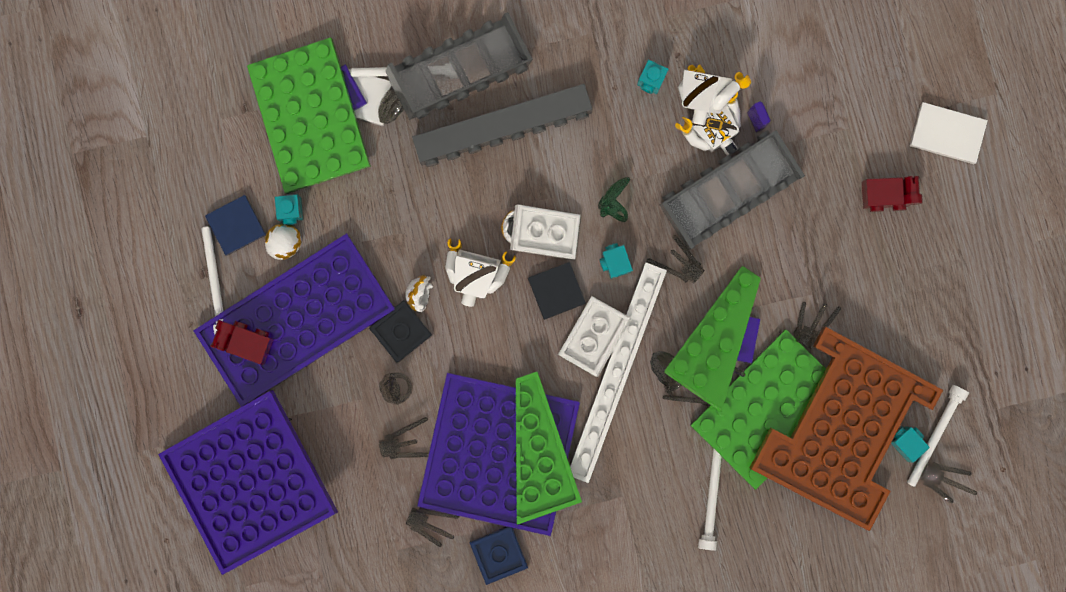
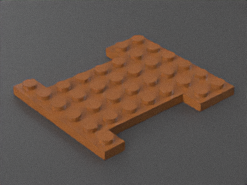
(845, 431)

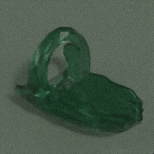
(609, 205)

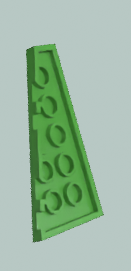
(712, 350)
(541, 463)

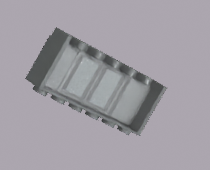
(459, 67)
(731, 188)

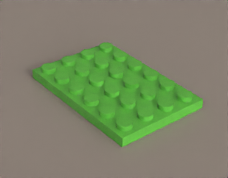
(308, 115)
(767, 397)

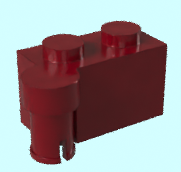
(891, 192)
(242, 342)

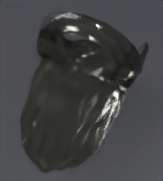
(389, 107)
(659, 362)
(391, 389)

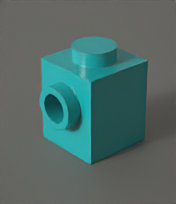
(652, 77)
(289, 209)
(615, 261)
(909, 443)

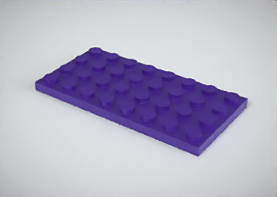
(306, 315)

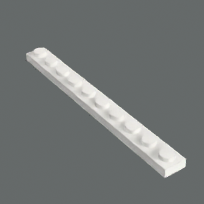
(616, 373)

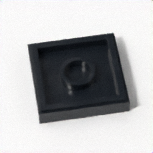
(556, 290)
(400, 331)

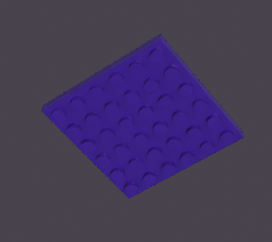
(475, 453)
(248, 482)

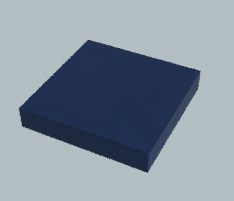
(235, 225)
(498, 555)

